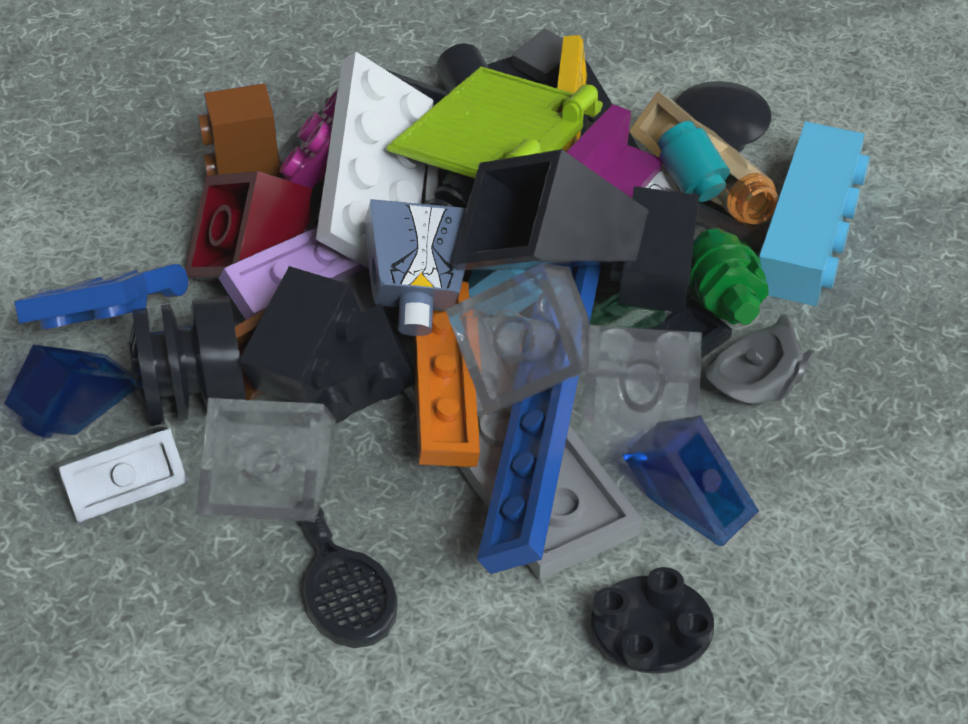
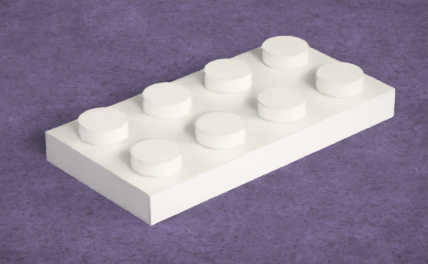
(368, 116)

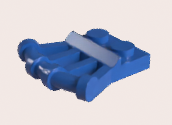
(100, 297)

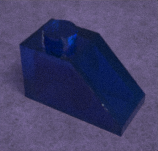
(66, 389)
(691, 478)

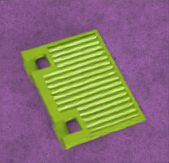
(494, 120)

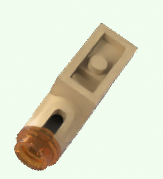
(748, 191)

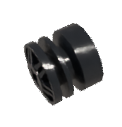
(186, 358)

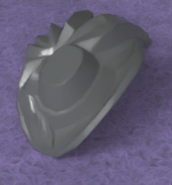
(760, 364)

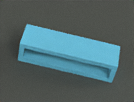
(812, 211)

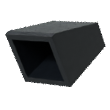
(546, 212)

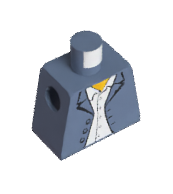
(412, 259)

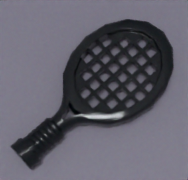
(354, 561)

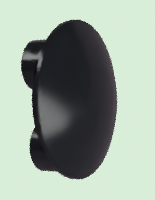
(729, 110)
(652, 622)

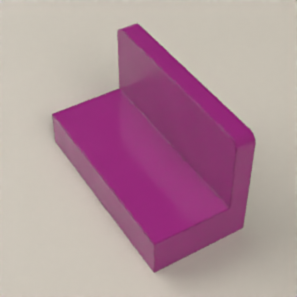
(607, 152)

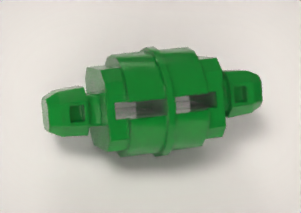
(727, 277)

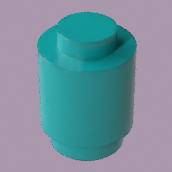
(693, 161)

